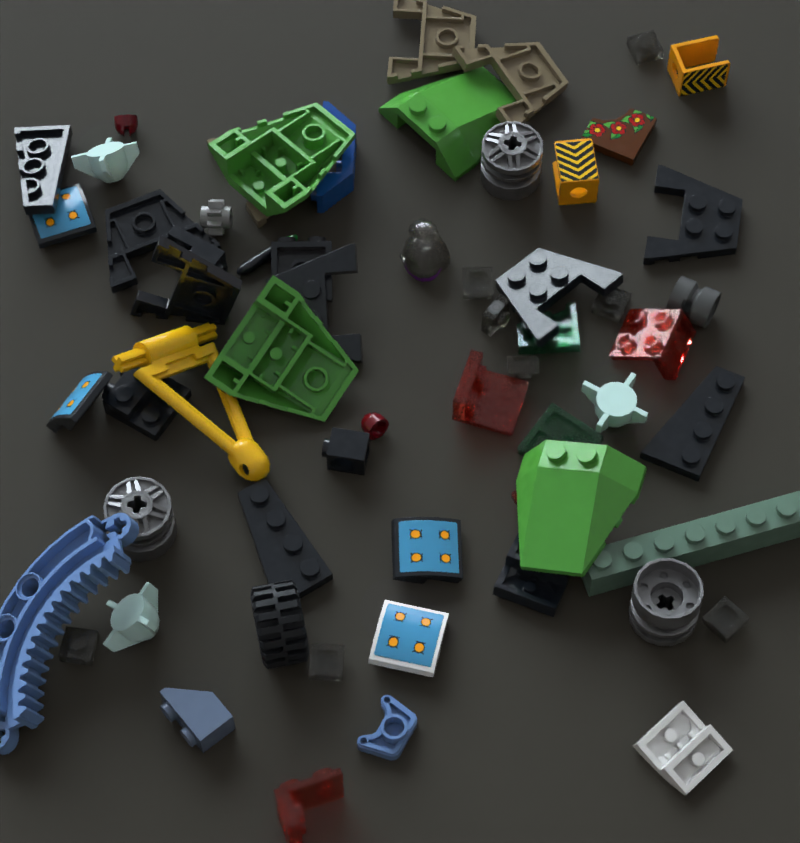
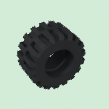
(279, 624)

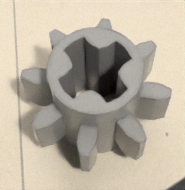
(216, 217)

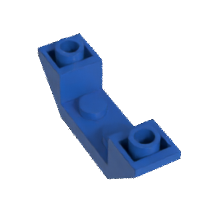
(339, 183)

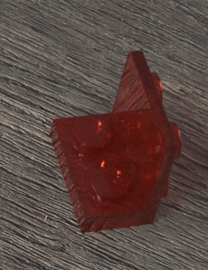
(656, 337)
(488, 397)
(298, 796)

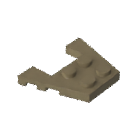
(439, 34)
(524, 70)

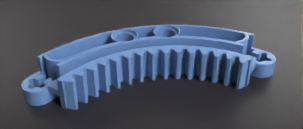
(43, 603)

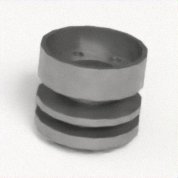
(511, 160)
(155, 517)
(665, 601)

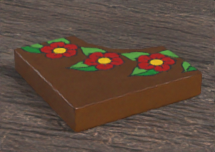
(622, 136)

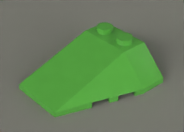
(452, 116)
(282, 158)
(283, 357)
(571, 502)

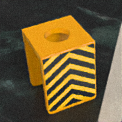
(701, 77)
(575, 172)

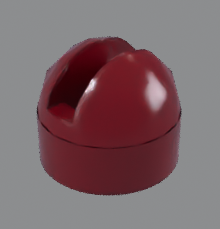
(126, 122)
(374, 424)

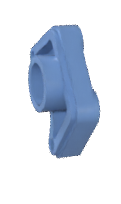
(392, 733)

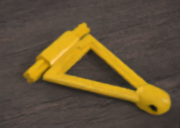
(180, 351)

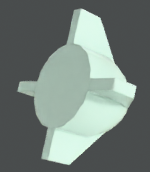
(107, 161)
(615, 403)
(133, 619)

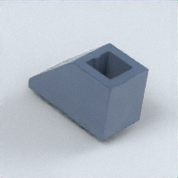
(199, 714)

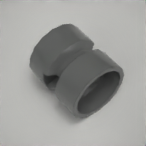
(695, 302)

